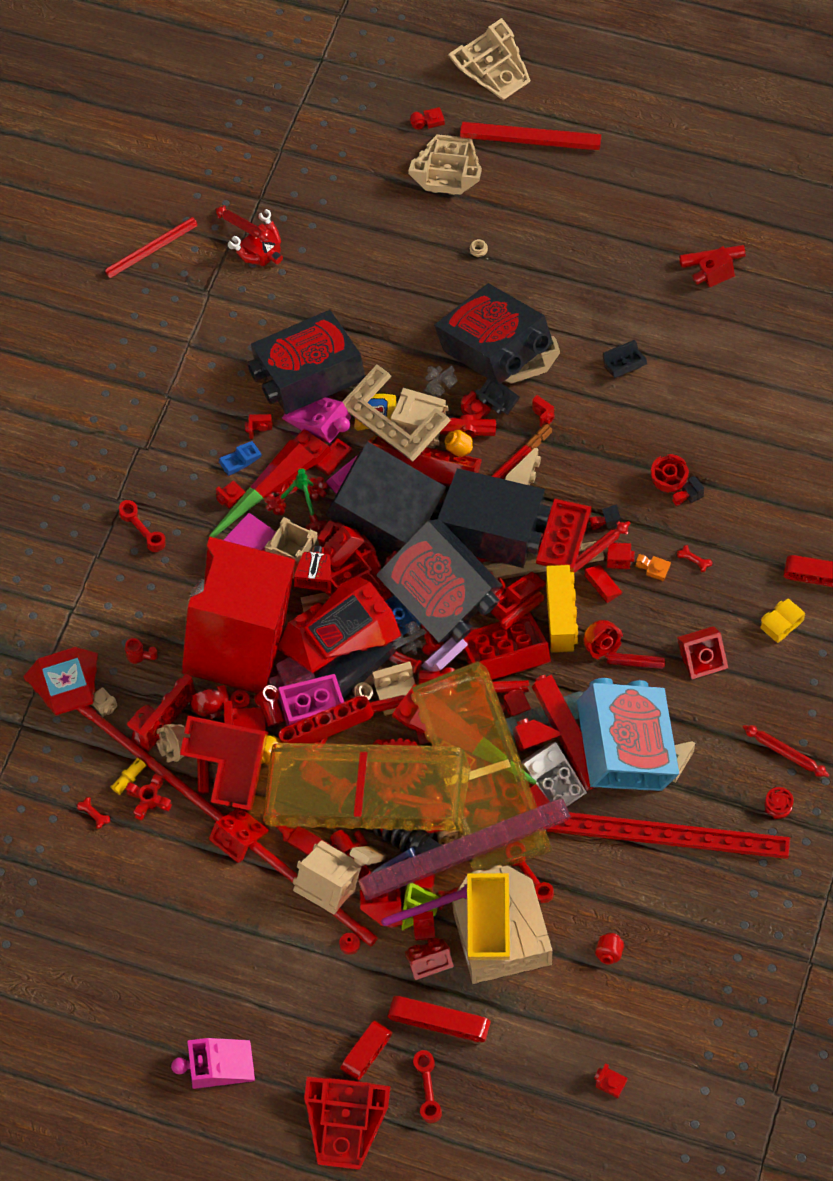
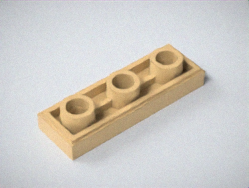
(367, 855)

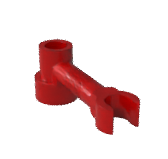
(431, 643)

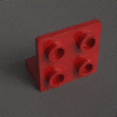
(244, 717)
(236, 833)

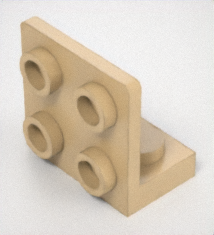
(393, 682)

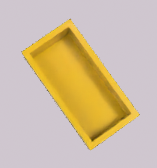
(561, 608)
(488, 916)

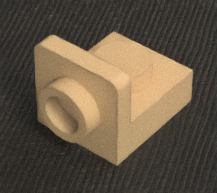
(103, 702)

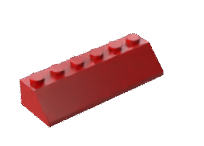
(432, 462)

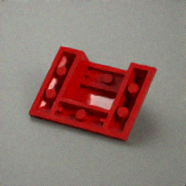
(299, 645)

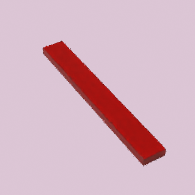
(530, 136)

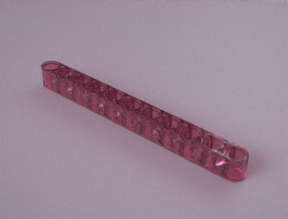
(464, 849)

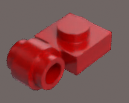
(430, 117)

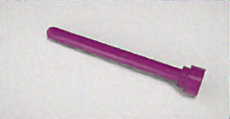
(425, 907)

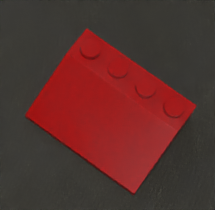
(507, 649)

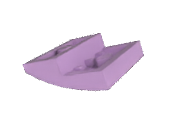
(444, 655)

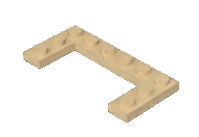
(407, 444)

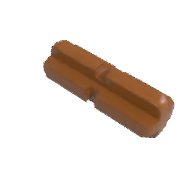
(541, 435)

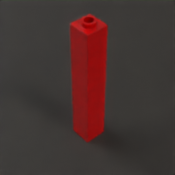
(564, 722)

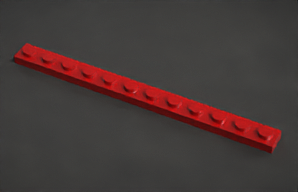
(675, 835)

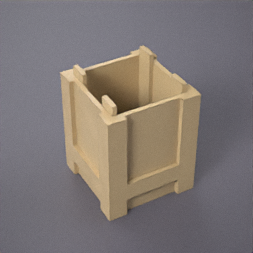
(414, 409)
(292, 541)
(327, 877)

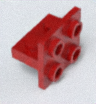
(429, 958)

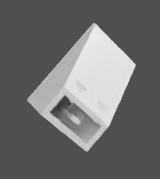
(553, 774)

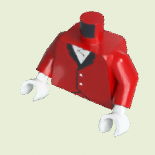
(259, 253)

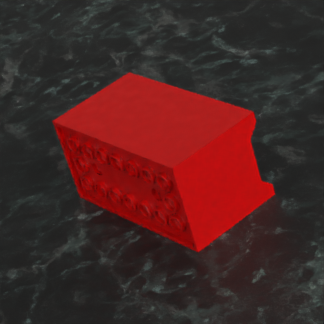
(238, 616)

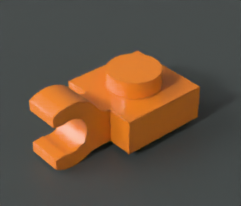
(655, 568)

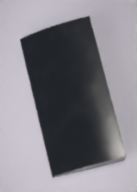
(356, 667)

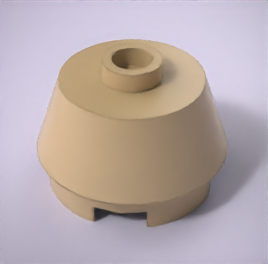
(171, 741)

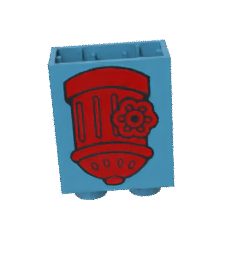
(627, 736)

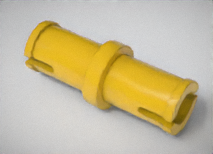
(128, 776)

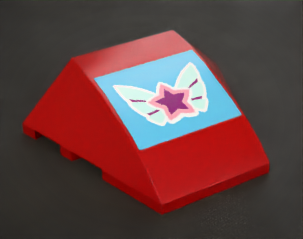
(65, 679)

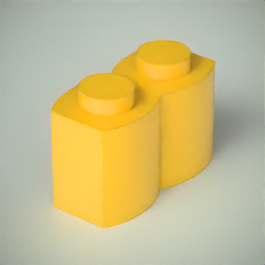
(782, 620)

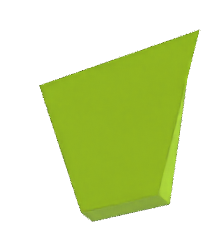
(416, 896)

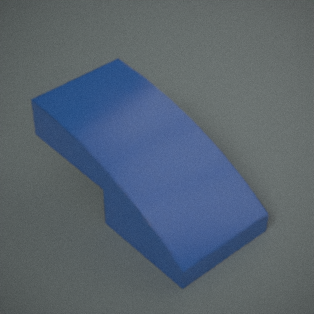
(241, 458)

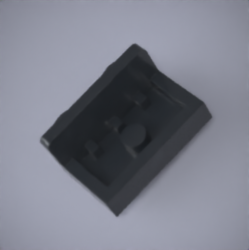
(624, 359)
(498, 395)

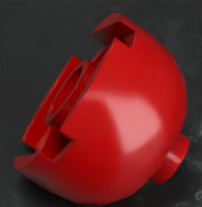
(669, 473)
(602, 638)
(209, 702)

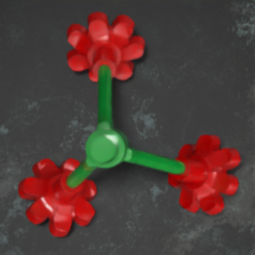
(311, 488)

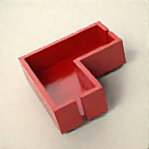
(236, 750)

